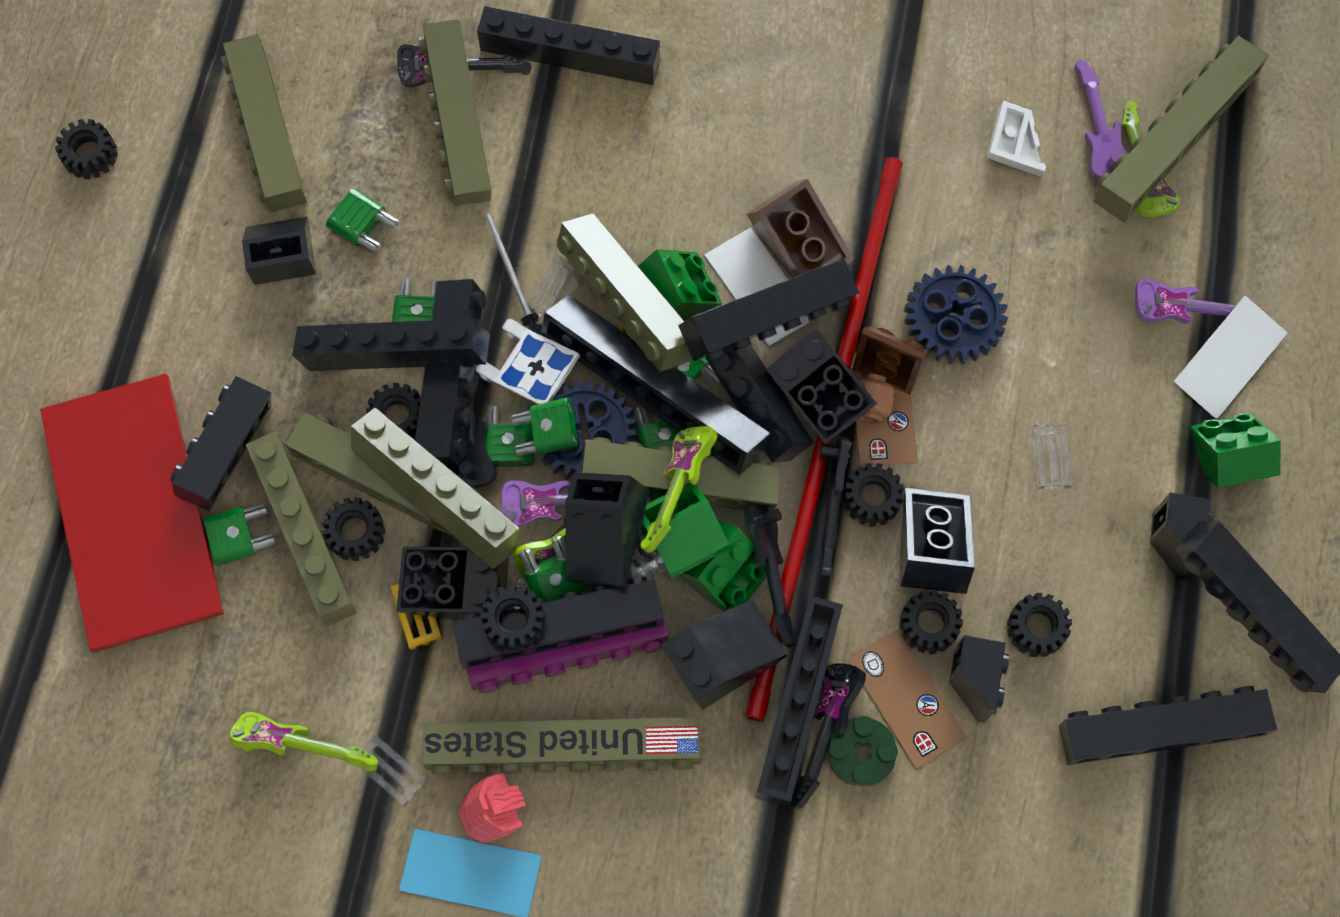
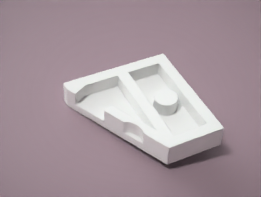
(1015, 139)

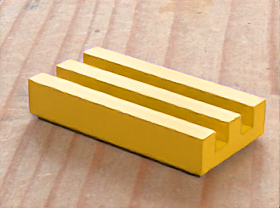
(424, 638)

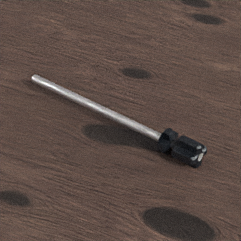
(530, 319)

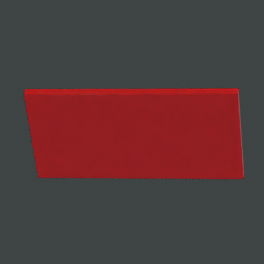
(130, 540)

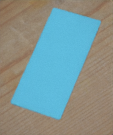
(470, 873)

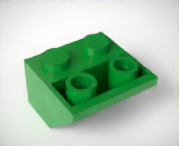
(681, 281)
(1237, 450)
(693, 532)
(730, 576)

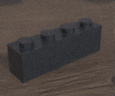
(762, 402)
(221, 443)

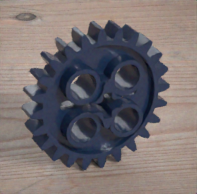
(943, 291)
(613, 425)

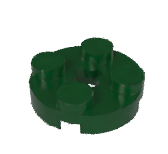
(863, 771)

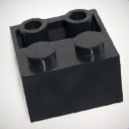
(278, 251)
(1171, 525)
(977, 675)

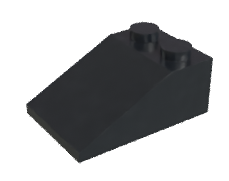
(936, 541)
(724, 652)

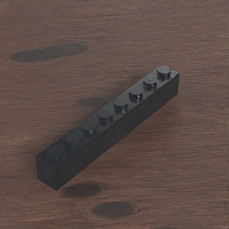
(665, 394)

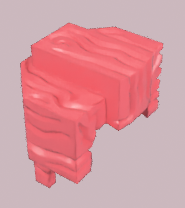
(491, 809)

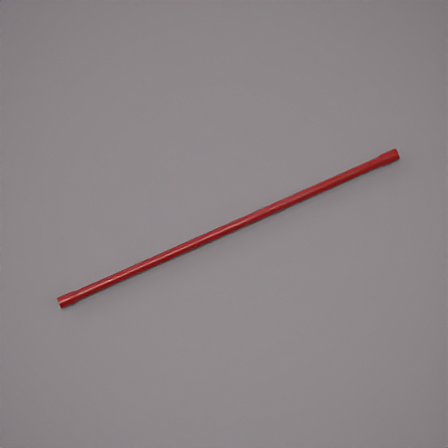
(888, 183)

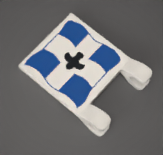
(533, 368)

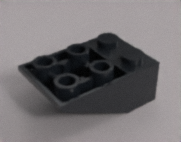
(821, 386)
(602, 527)
(446, 582)

